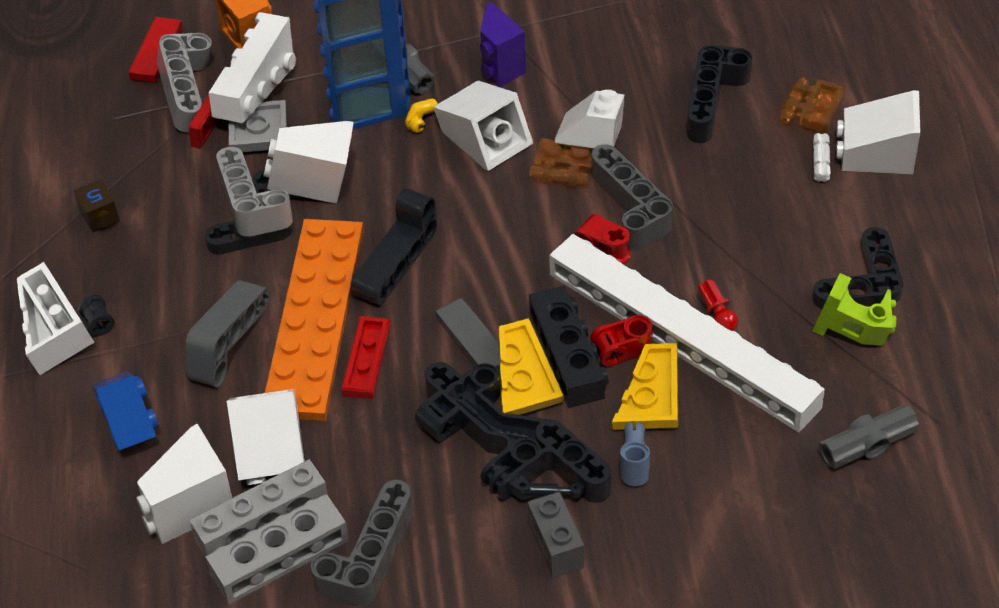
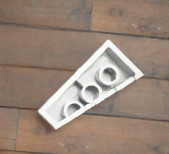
(254, 69)

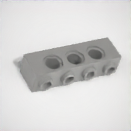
(257, 507)
(269, 563)

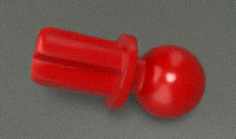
(717, 304)

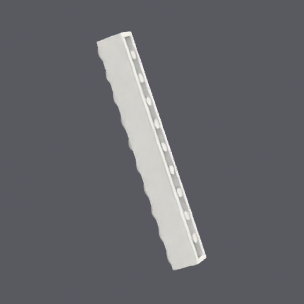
(698, 336)

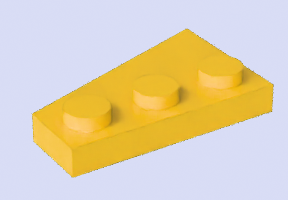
(525, 371)
(653, 390)

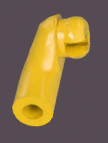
(417, 111)

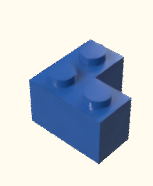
(124, 409)

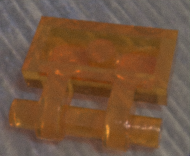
(820, 107)
(562, 163)

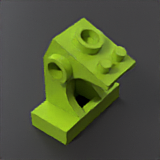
(854, 320)

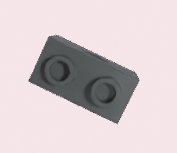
(556, 534)

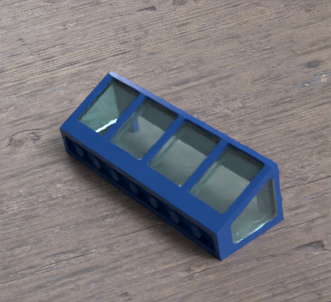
(364, 59)

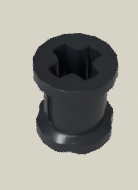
(93, 317)

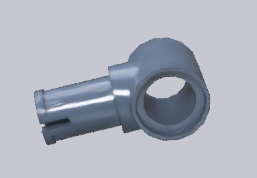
(634, 456)

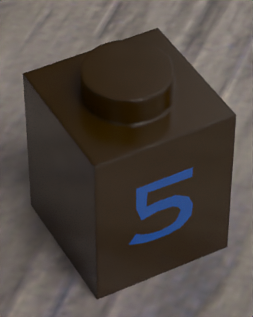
(96, 205)

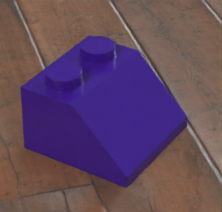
(501, 47)

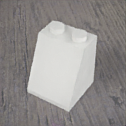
(485, 123)
(880, 135)
(309, 160)
(265, 434)
(182, 486)

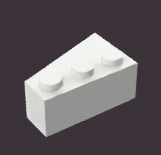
(49, 320)

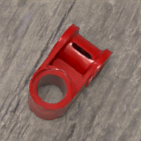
(606, 237)
(624, 339)

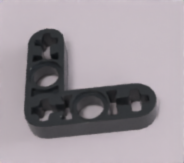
(241, 242)
(876, 277)

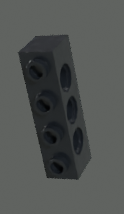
(567, 346)

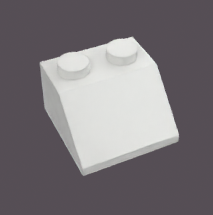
(593, 121)

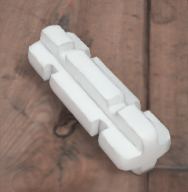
(821, 157)

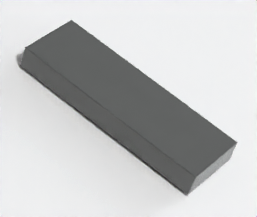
(469, 333)

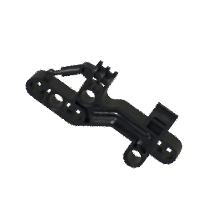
(469, 405)

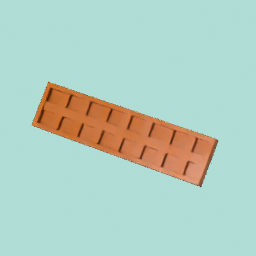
(316, 314)

